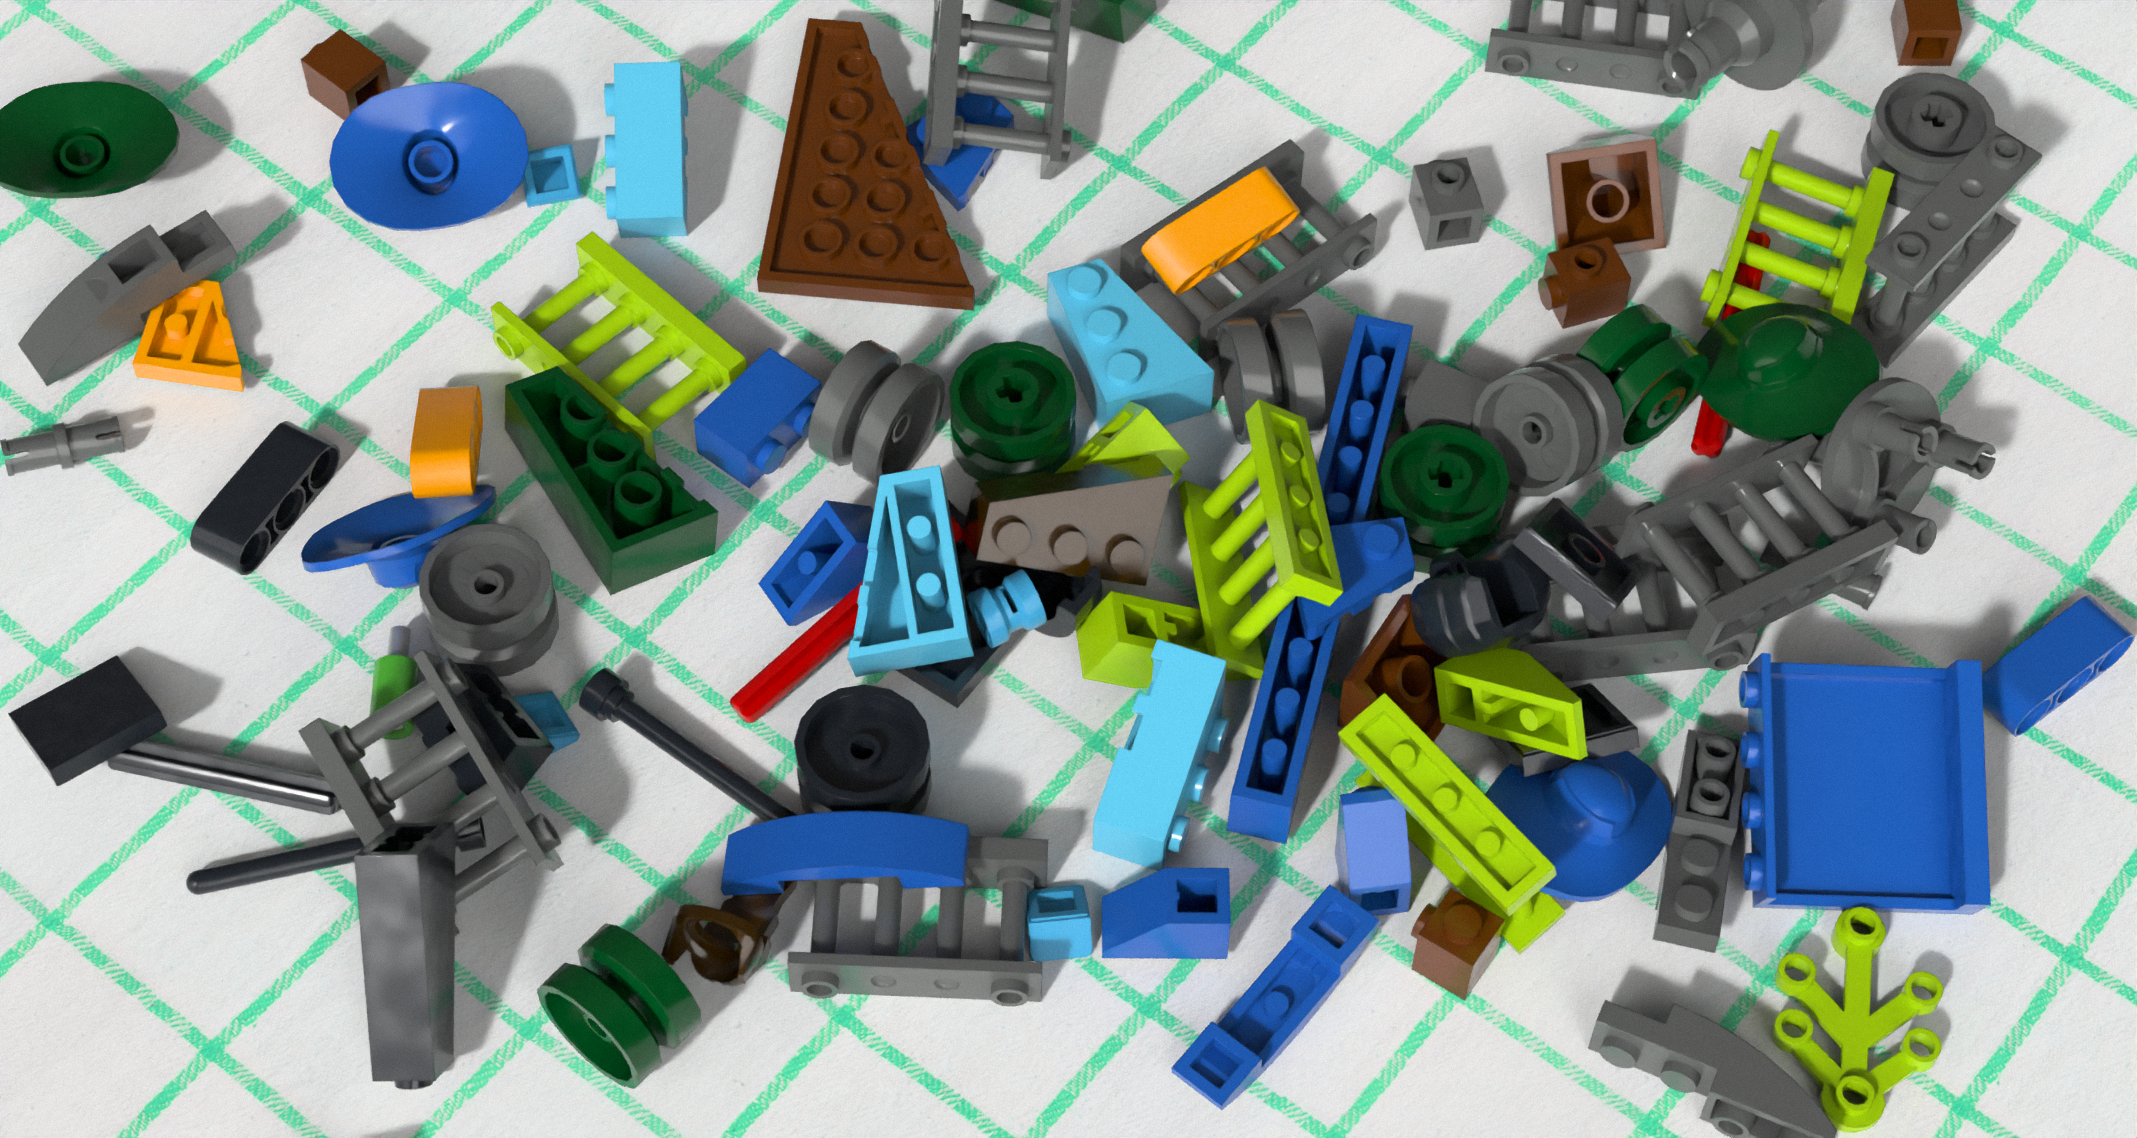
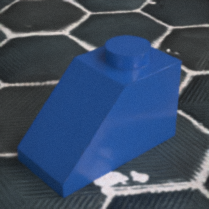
(820, 562)

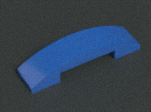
(843, 846)
(1280, 1000)

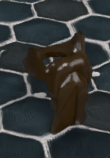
(733, 942)

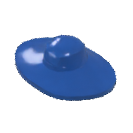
(428, 156)
(393, 535)
(1590, 819)

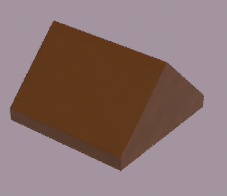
(1399, 666)

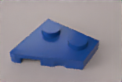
(969, 161)
(1371, 562)

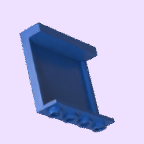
(1865, 787)

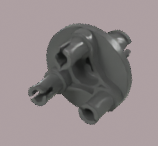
(1747, 40)
(1886, 455)

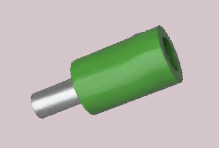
(394, 677)

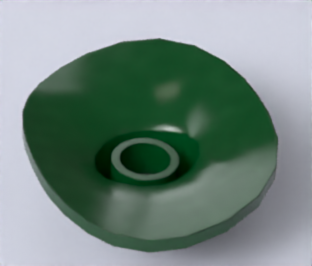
(84, 140)
(1785, 370)

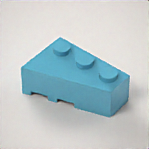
(647, 149)
(1124, 348)
(912, 580)
(1163, 758)

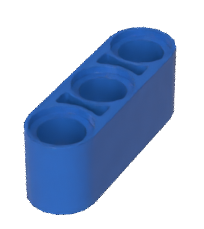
(2053, 665)

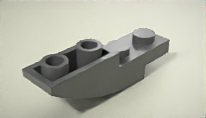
(111, 294)
(1700, 842)
(1693, 1054)

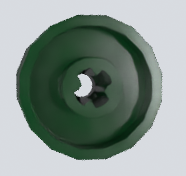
(1648, 370)
(1012, 411)
(1446, 489)
(619, 1005)

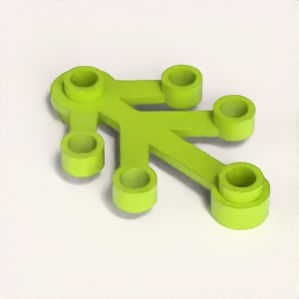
(1854, 1026)

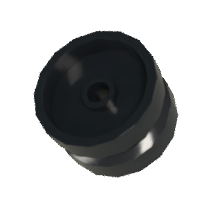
(863, 753)

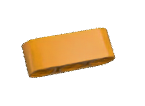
(1220, 230)
(446, 442)

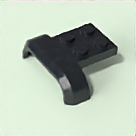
(1064, 601)

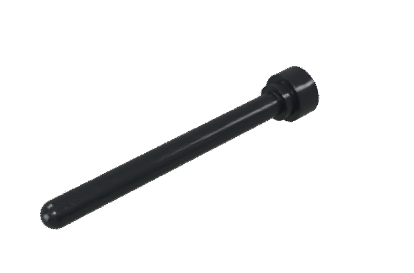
(609, 698)
(303, 861)

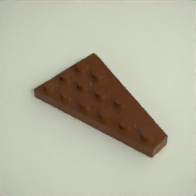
(851, 192)

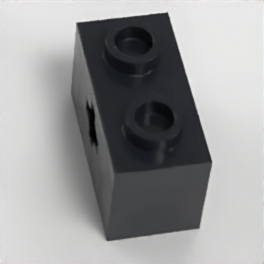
(503, 719)

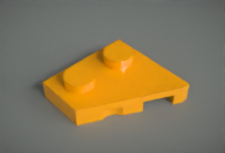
(190, 341)

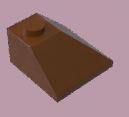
(1607, 191)

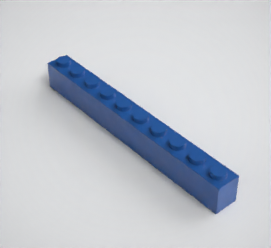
(1299, 669)

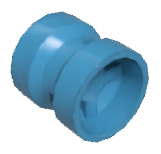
(1006, 608)

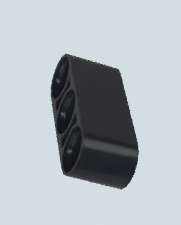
(265, 498)

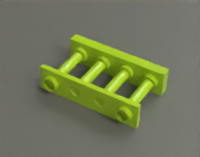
(1850, 243)
(637, 303)
(1296, 542)
(1455, 822)

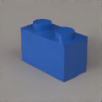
(757, 418)

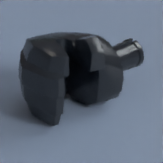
(1480, 600)

